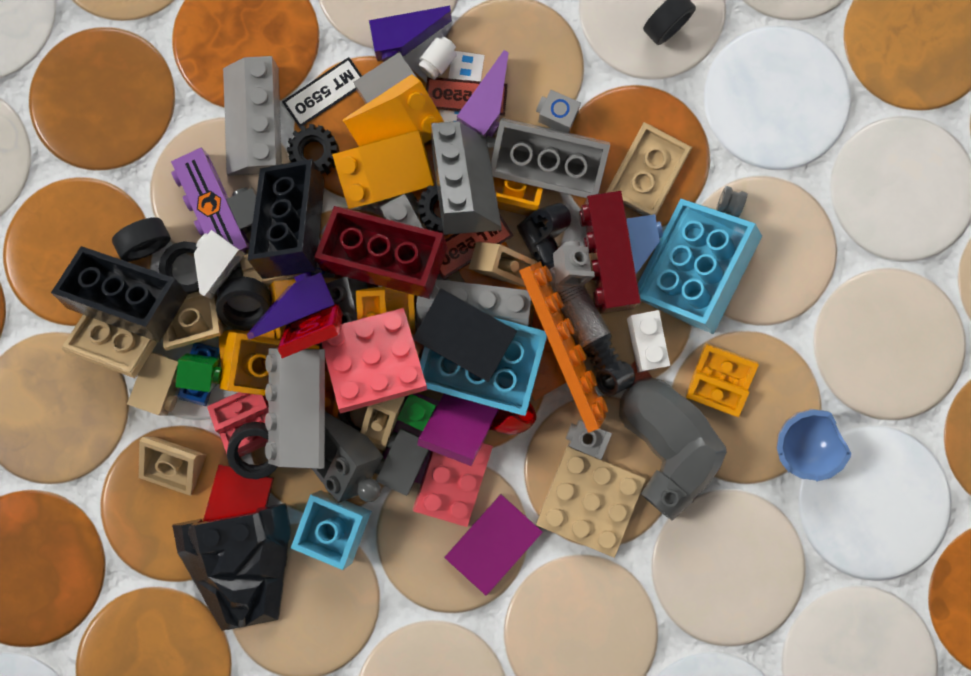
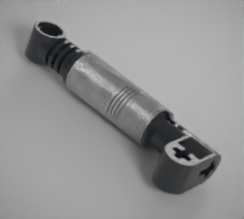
(578, 306)

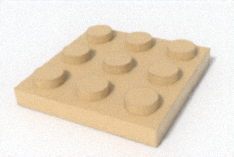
(590, 502)

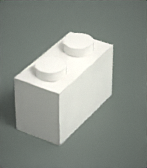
(648, 341)

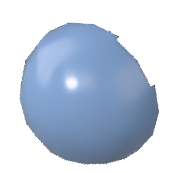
(812, 445)

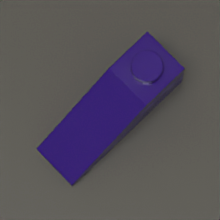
(406, 31)
(299, 300)

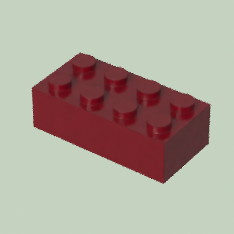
(381, 252)
(610, 252)

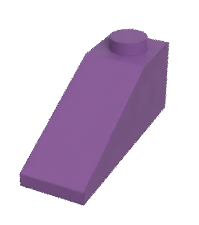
(483, 107)

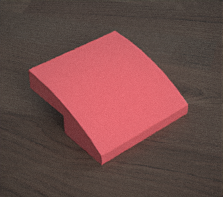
(234, 412)

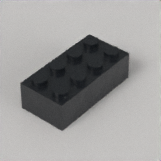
(287, 219)
(120, 293)

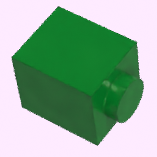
(198, 372)
(416, 412)

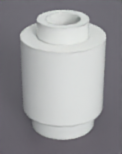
(437, 57)

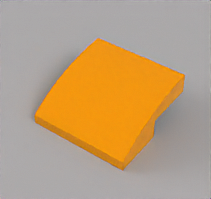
(382, 300)
(722, 380)

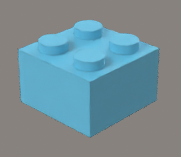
(331, 530)

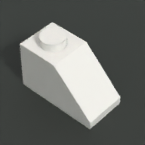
(214, 262)

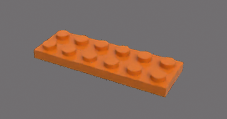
(568, 354)

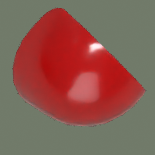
(513, 423)

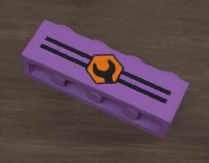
(207, 197)

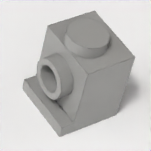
(572, 265)
(596, 447)

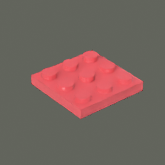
(373, 361)

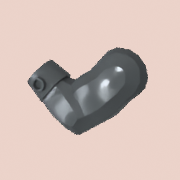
(676, 435)

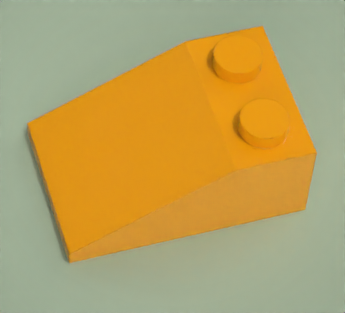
(395, 113)
(383, 169)
(245, 363)

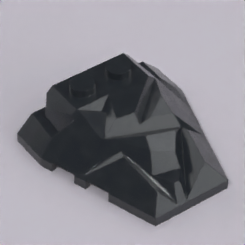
(238, 563)

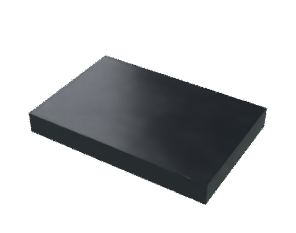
(465, 335)

